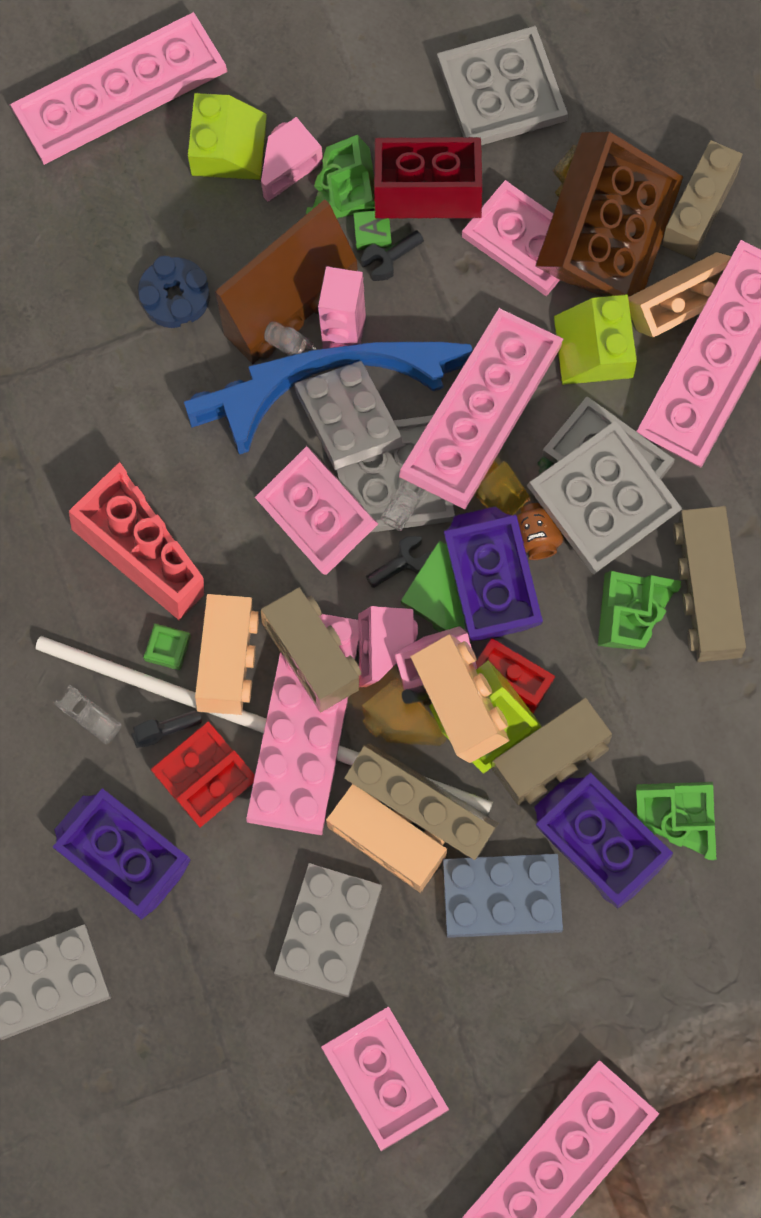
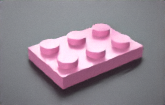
(513, 234)
(316, 510)
(385, 1078)

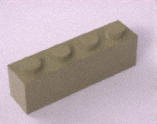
(710, 583)
(421, 801)

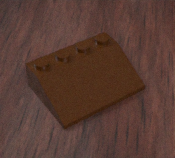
(609, 217)
(283, 281)

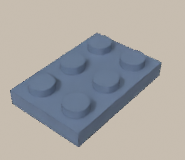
(502, 895)

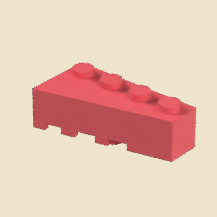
(136, 541)

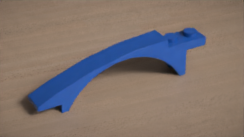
(248, 401)

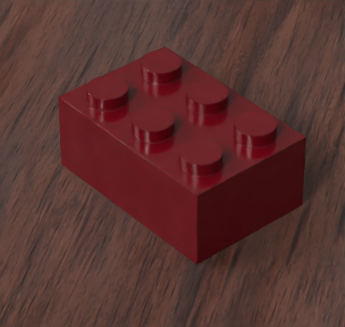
(428, 177)

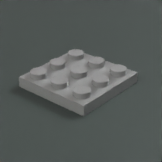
(502, 86)
(378, 479)
(604, 497)

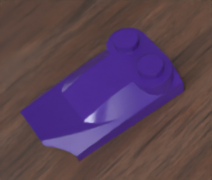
(492, 574)
(601, 838)
(120, 852)

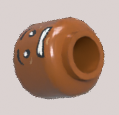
(538, 532)

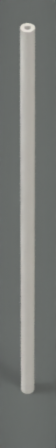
(188, 698)

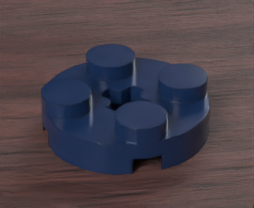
(181, 309)

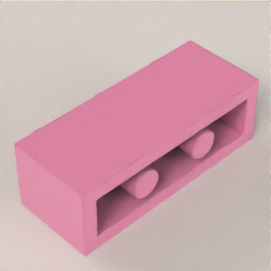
(342, 308)

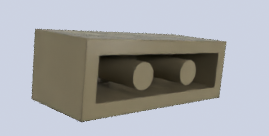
(702, 199)
(311, 649)
(552, 753)

